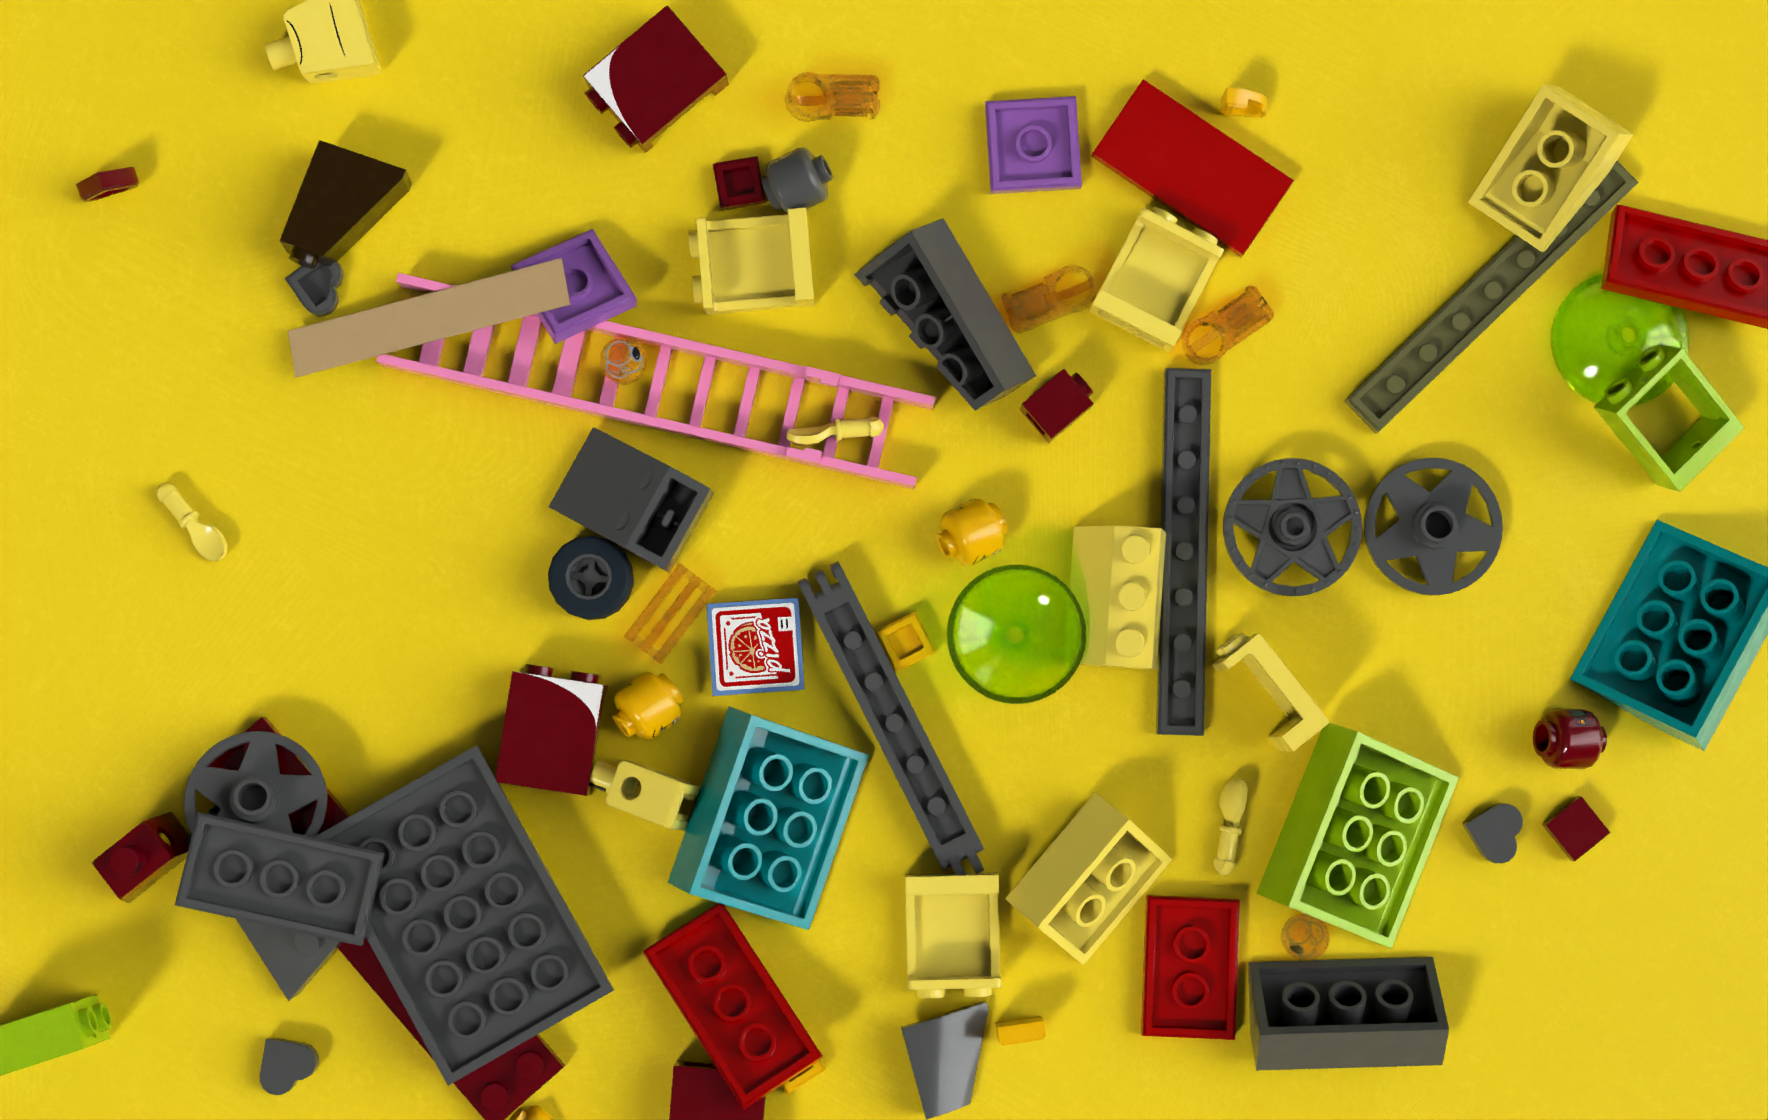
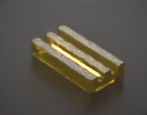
(647, 644)

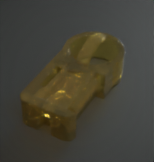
(842, 96)
(1042, 302)
(1234, 324)

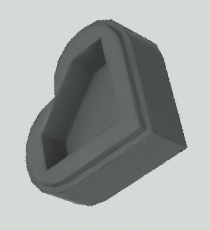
(317, 287)
(1495, 832)
(285, 1064)

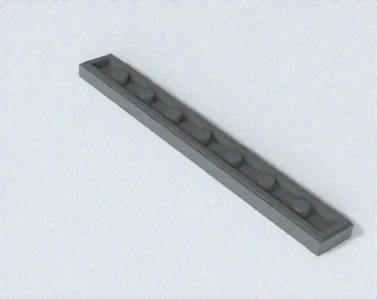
(1186, 550)

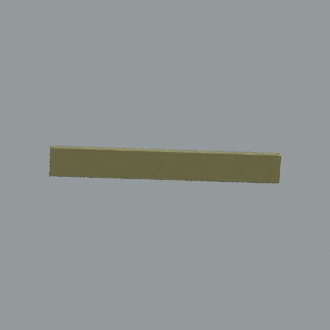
(1475, 310)

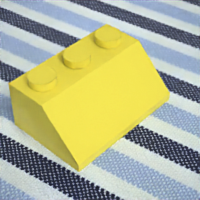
(1120, 593)
(1089, 878)

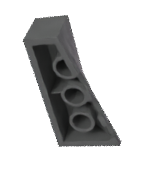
(949, 313)

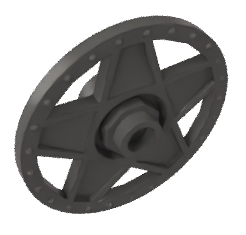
(1433, 526)
(1292, 527)
(257, 789)

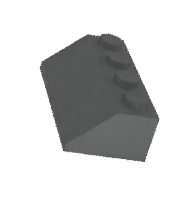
(1346, 1013)

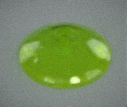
(1590, 341)
(1050, 627)

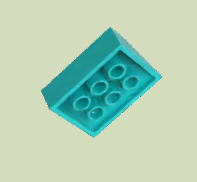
(1679, 634)
(768, 819)

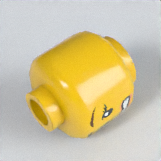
(972, 532)
(647, 706)

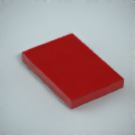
(1190, 967)

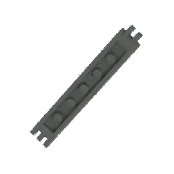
(893, 721)

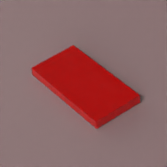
(1192, 168)
(1687, 265)
(732, 1005)

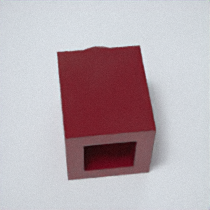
(1058, 404)

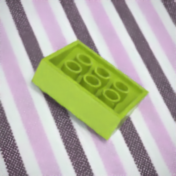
(1358, 834)

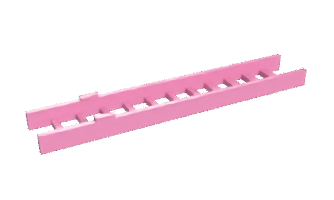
(569, 363)

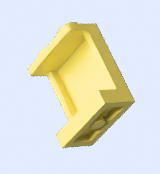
(753, 263)
(1157, 278)
(1286, 691)
(952, 933)

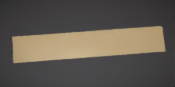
(429, 317)

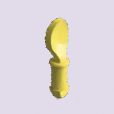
(840, 428)
(205, 538)
(1232, 804)

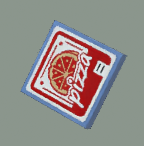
(755, 646)

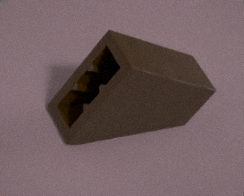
(339, 204)

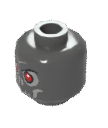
(797, 180)

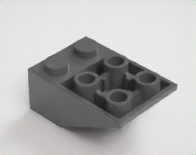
(631, 499)

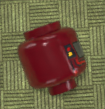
(1569, 738)

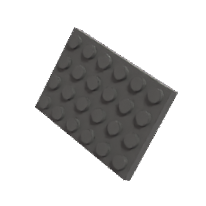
(470, 917)

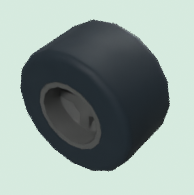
(582, 566)

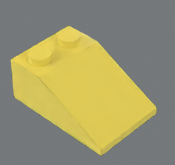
(1549, 166)

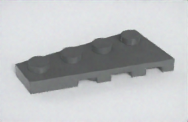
(288, 954)

